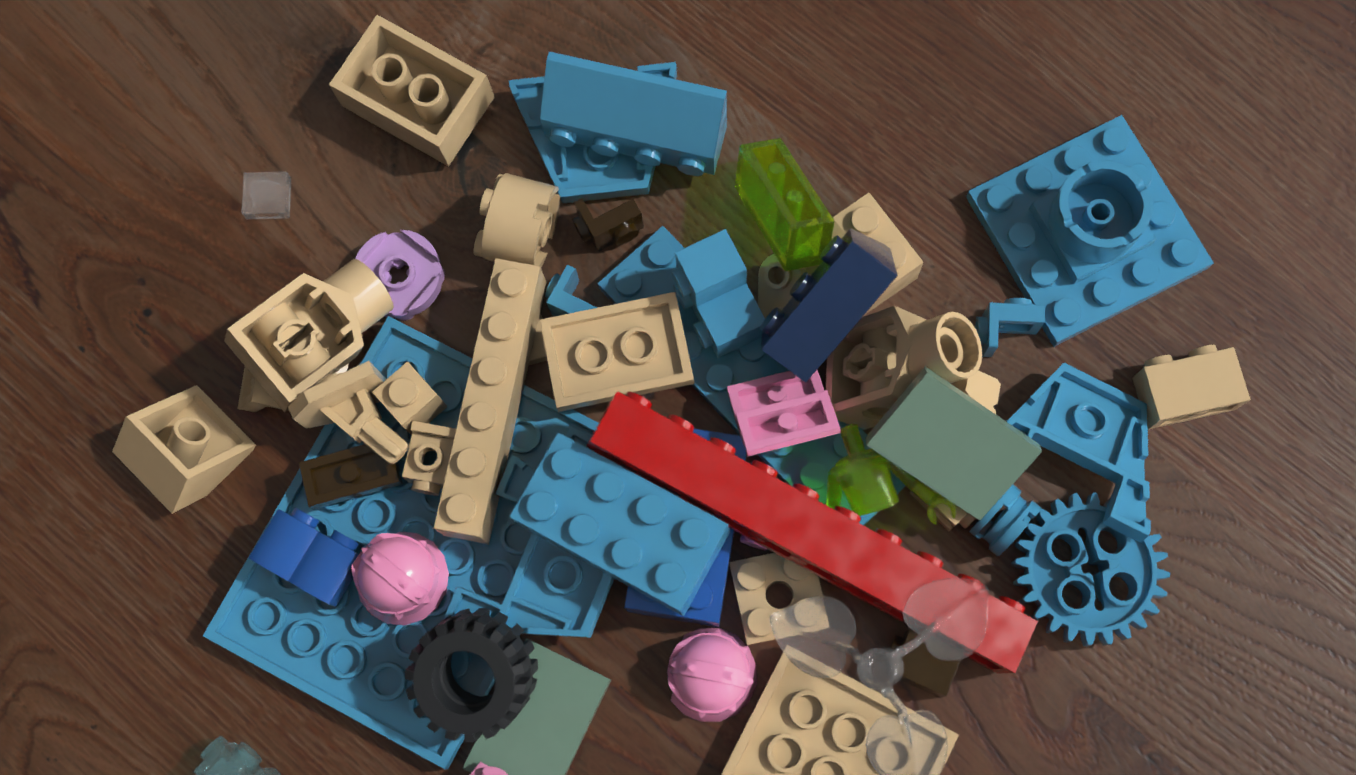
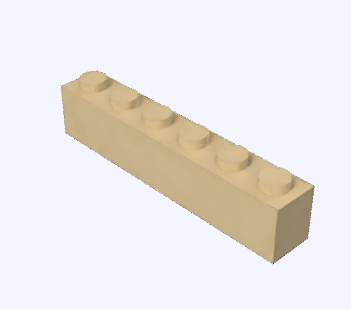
(491, 402)

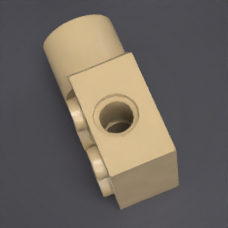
(309, 329)
(888, 353)

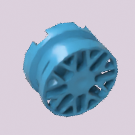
(1008, 524)

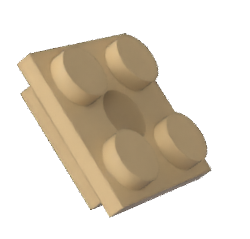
(751, 581)

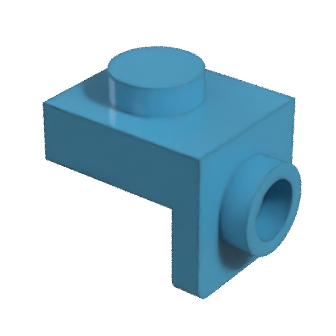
(560, 293)
(1012, 316)

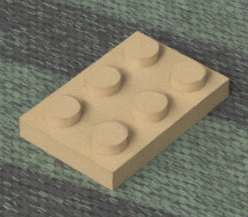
(616, 349)

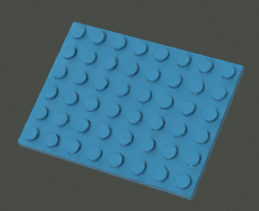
(344, 650)

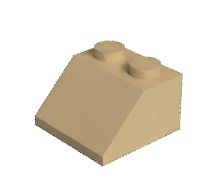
(181, 447)

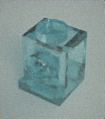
(231, 759)

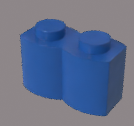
(306, 556)

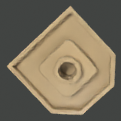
(350, 404)

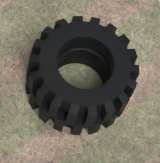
(445, 700)

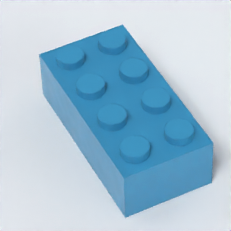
(620, 524)

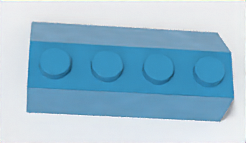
(633, 114)

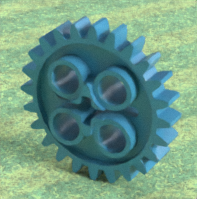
(1047, 575)

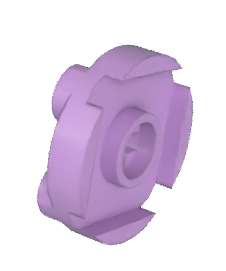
(424, 270)

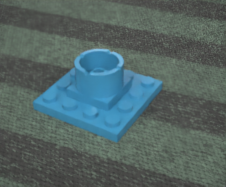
(1089, 229)

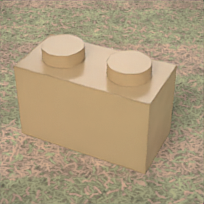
(1192, 386)

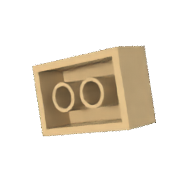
(412, 90)

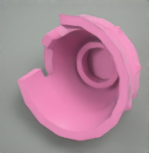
(400, 577)
(711, 675)

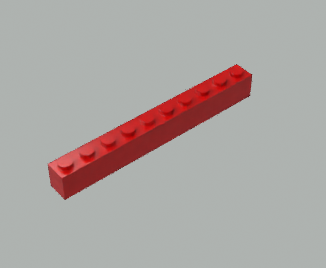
(790, 519)

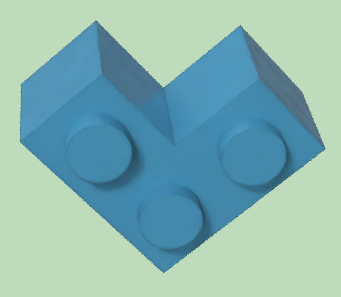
(714, 284)

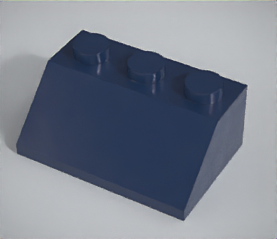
(828, 302)

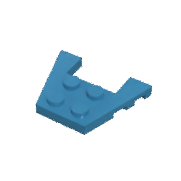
(579, 169)
(1099, 432)
(550, 586)

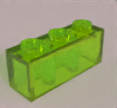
(783, 203)

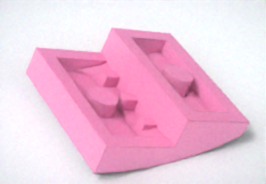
(781, 411)

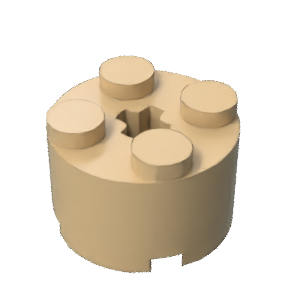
(518, 220)

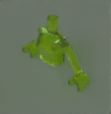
(868, 480)

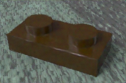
(347, 476)

